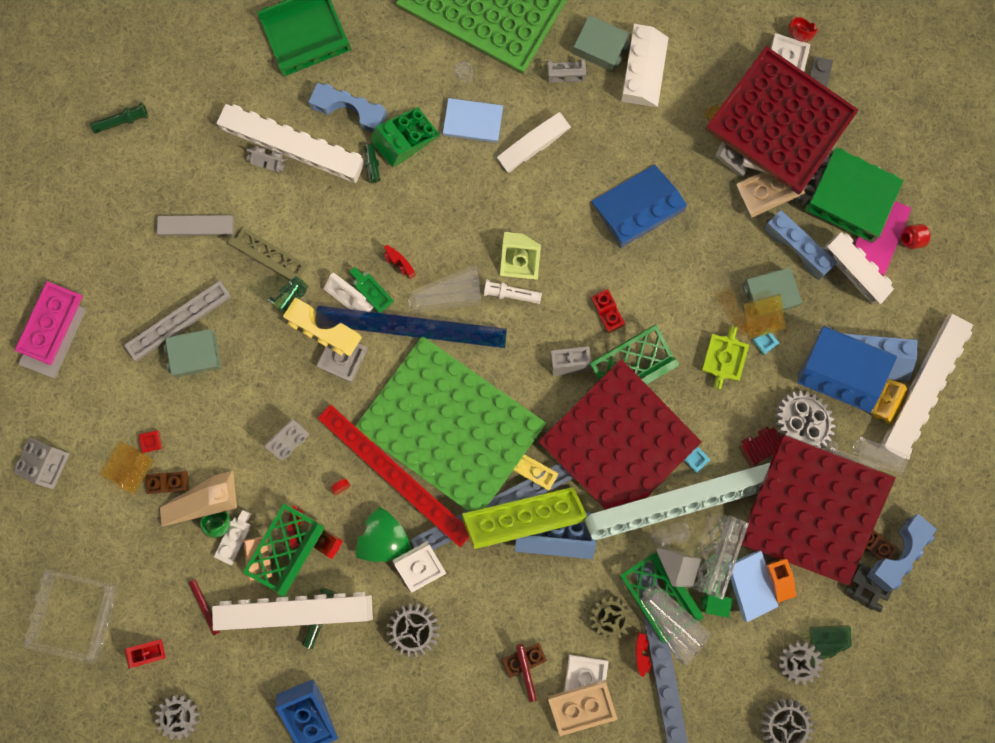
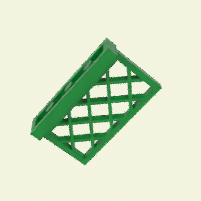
(653, 370)
(298, 559)
(680, 593)

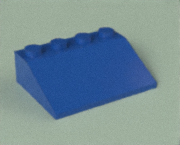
(639, 205)
(846, 369)

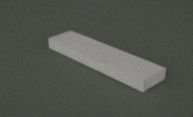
(195, 225)

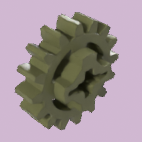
(623, 613)

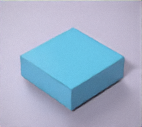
(765, 342)
(697, 460)

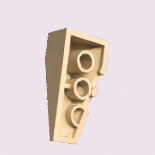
(206, 498)

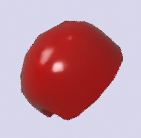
(802, 29)

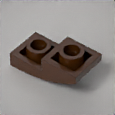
(167, 482)
(880, 547)
(534, 655)

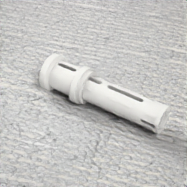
(502, 290)

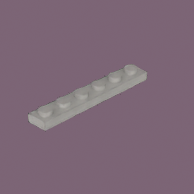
(177, 321)

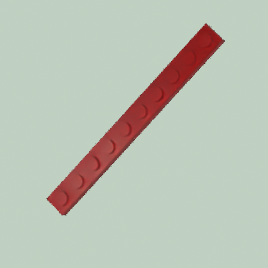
(395, 475)

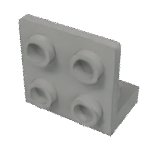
(41, 463)

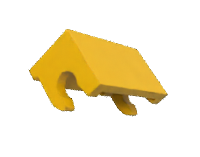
(890, 401)

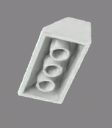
(644, 66)
(859, 269)

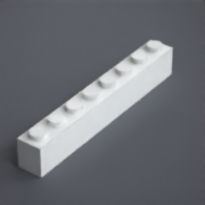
(291, 143)
(928, 383)
(294, 612)

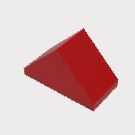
(144, 653)

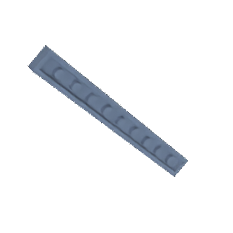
(521, 491)
(664, 674)

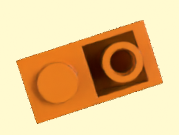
(781, 579)

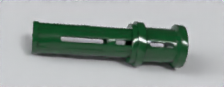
(128, 116)
(314, 629)

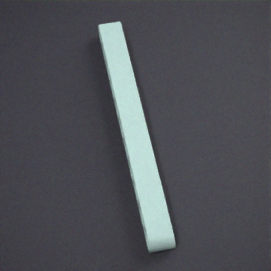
(676, 503)

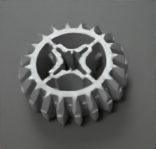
(409, 621)
(804, 729)

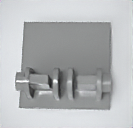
(287, 439)

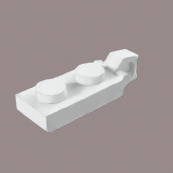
(346, 294)
(233, 538)

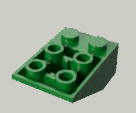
(403, 136)

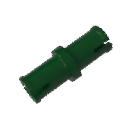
(371, 163)

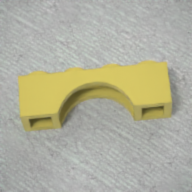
(340, 337)

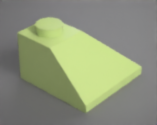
(520, 256)

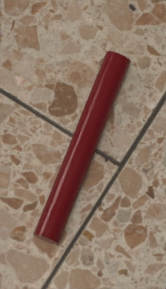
(203, 605)
(526, 672)

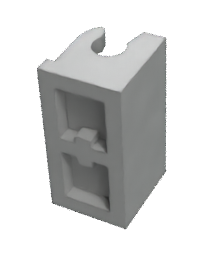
(566, 71)
(571, 361)

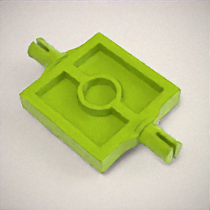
(725, 357)

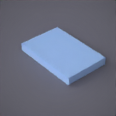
(473, 120)
(753, 586)

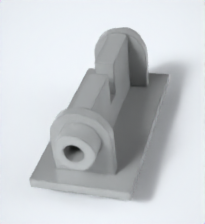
(259, 156)

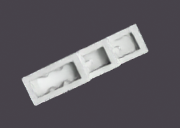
(533, 142)

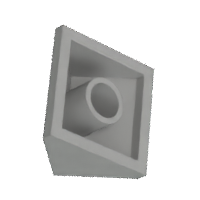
(679, 567)

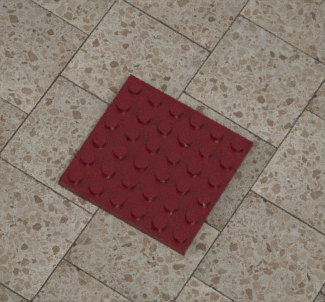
(782, 120)
(620, 439)
(816, 509)

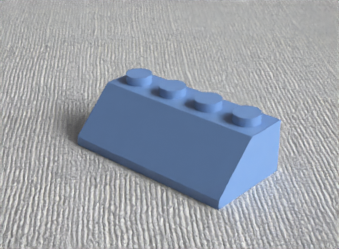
(904, 349)
(564, 541)

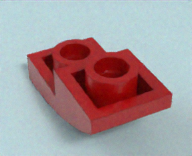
(396, 258)
(608, 311)
(294, 542)
(642, 661)

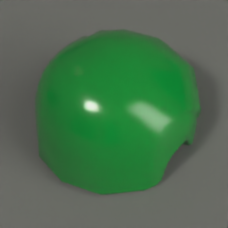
(215, 524)

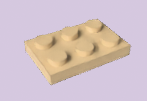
(764, 193)
(582, 708)

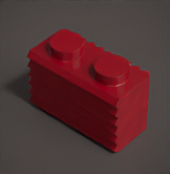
(760, 447)

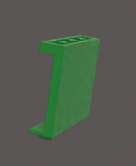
(303, 33)
(854, 195)

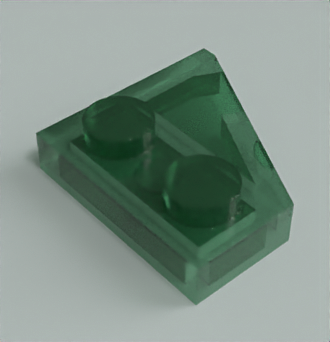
(294, 289)
(830, 640)

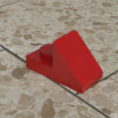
(328, 544)

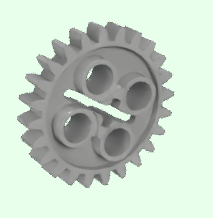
(789, 414)

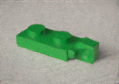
(371, 290)

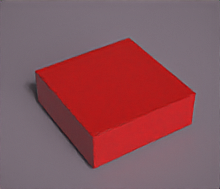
(150, 441)

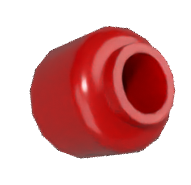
(915, 236)

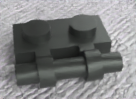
(863, 582)

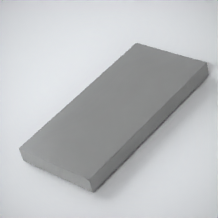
(52, 370)

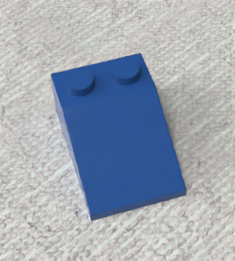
(306, 714)

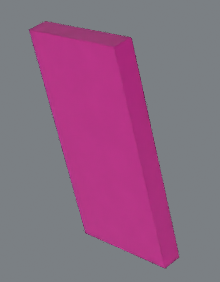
(883, 248)
(48, 323)

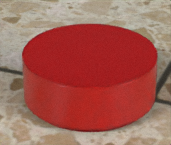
(340, 486)

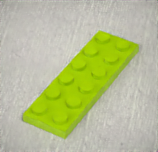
(523, 517)

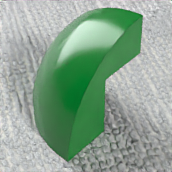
(382, 539)

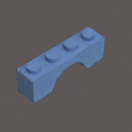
(327, 99)
(814, 257)
(915, 535)

